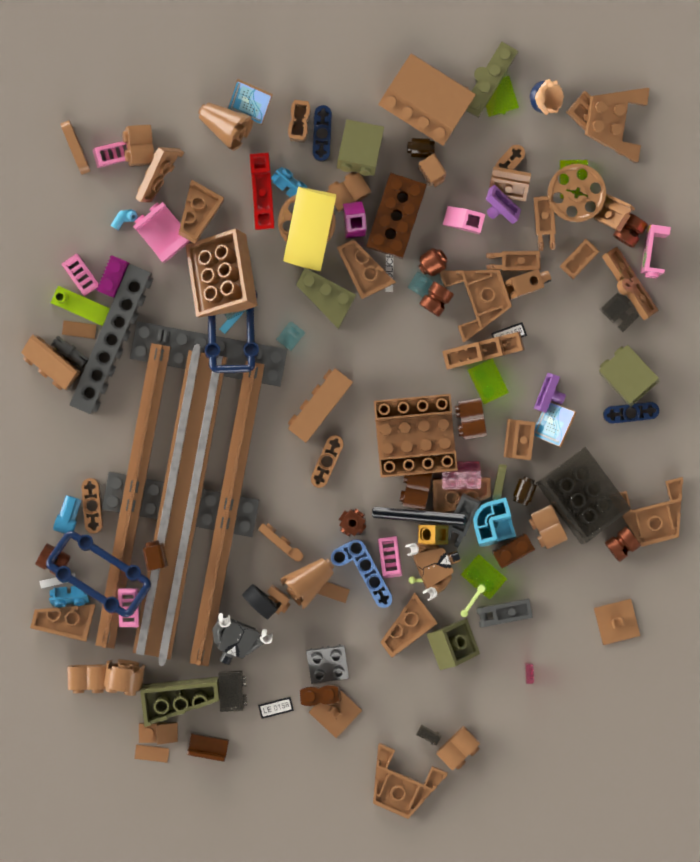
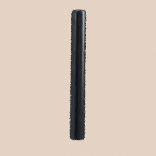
(419, 516)

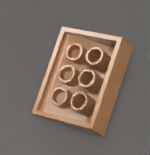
(427, 99)
(221, 274)

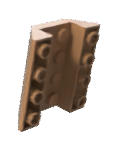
(415, 435)

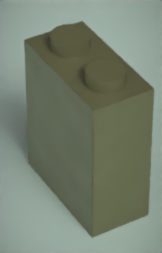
(360, 147)
(628, 375)

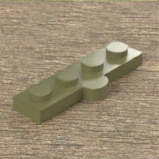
(490, 77)

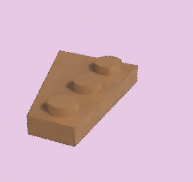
(160, 166)

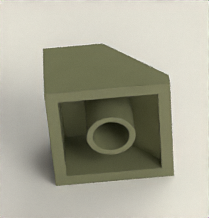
(453, 644)

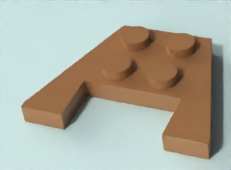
(608, 118)
(486, 296)
(656, 521)
(399, 792)

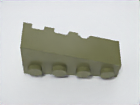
(176, 697)

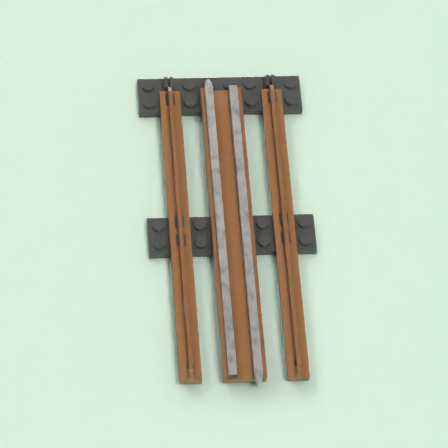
(180, 500)

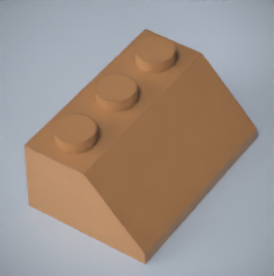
(50, 362)

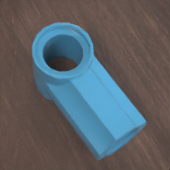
(66, 520)

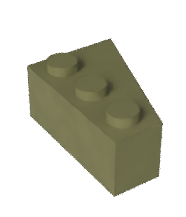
(326, 296)

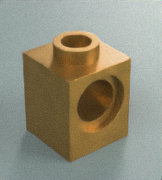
(433, 534)

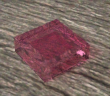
(529, 673)

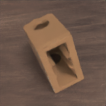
(521, 285)

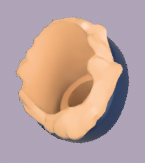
(546, 97)

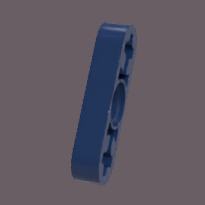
(328, 119)
(637, 418)

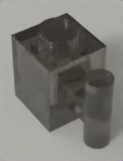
(616, 308)

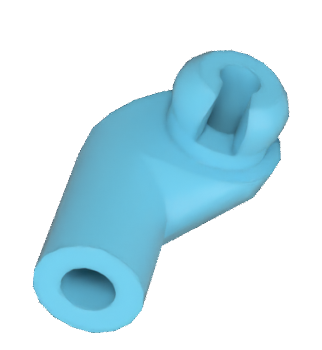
(124, 216)

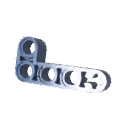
(366, 574)

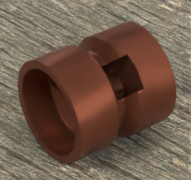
(636, 226)
(436, 299)
(622, 544)
(63, 558)

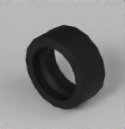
(260, 601)

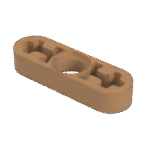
(75, 147)
(337, 450)
(99, 509)

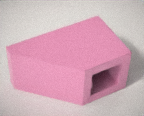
(464, 219)

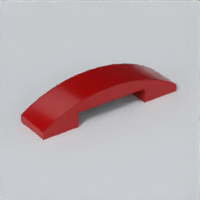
(262, 191)

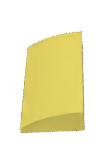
(309, 228)

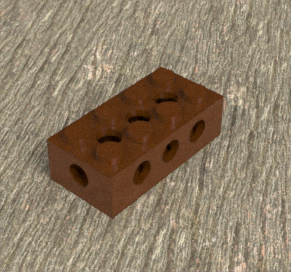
(403, 228)

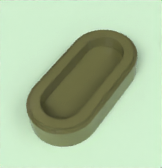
(497, 492)

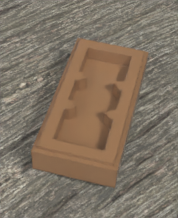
(579, 259)

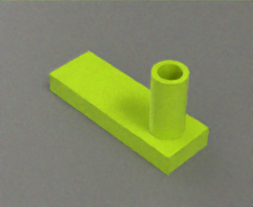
(80, 305)

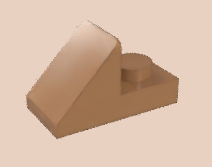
(159, 733)

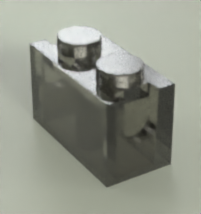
(231, 691)

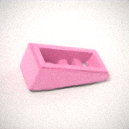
(98, 159)
(72, 260)
(390, 574)
(128, 591)

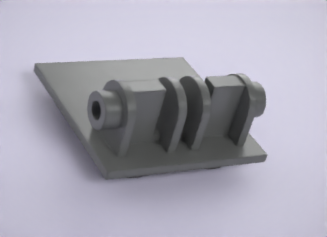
(327, 664)

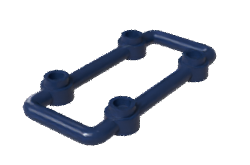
(250, 349)
(110, 604)

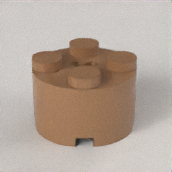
(124, 677)

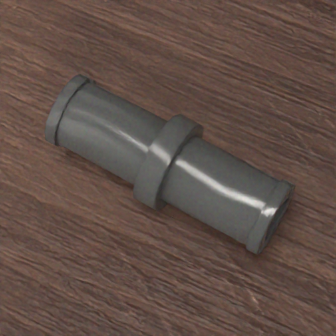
(69, 352)

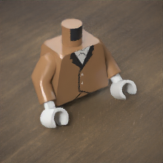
(433, 566)

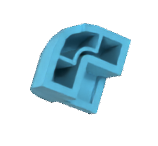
(493, 523)

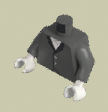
(237, 638)

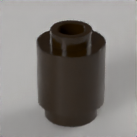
(421, 147)
(524, 491)

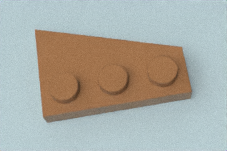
(198, 211)
(363, 269)
(448, 499)
(65, 621)
(408, 627)

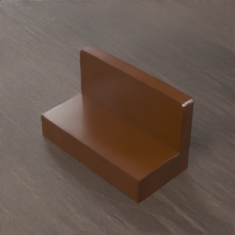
(208, 747)

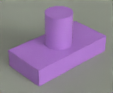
(501, 205)
(549, 393)

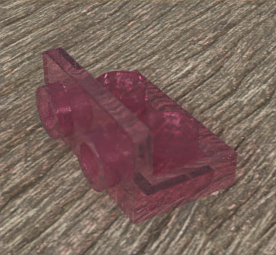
(466, 477)

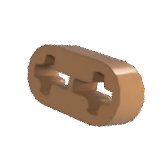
(506, 157)

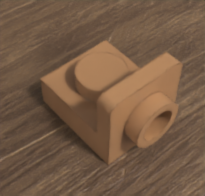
(278, 596)

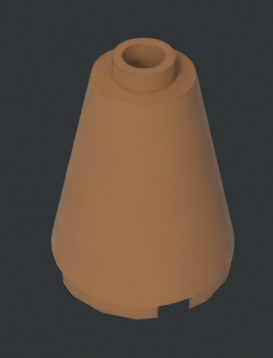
(226, 124)
(307, 581)

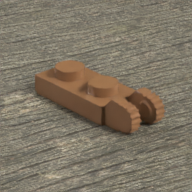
(544, 221)
(515, 261)
(282, 543)

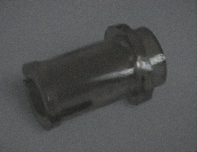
(428, 735)

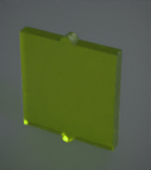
(502, 99)

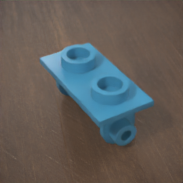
(285, 178)
(62, 597)

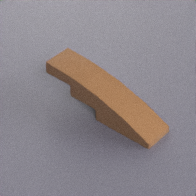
(483, 350)

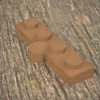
(629, 284)

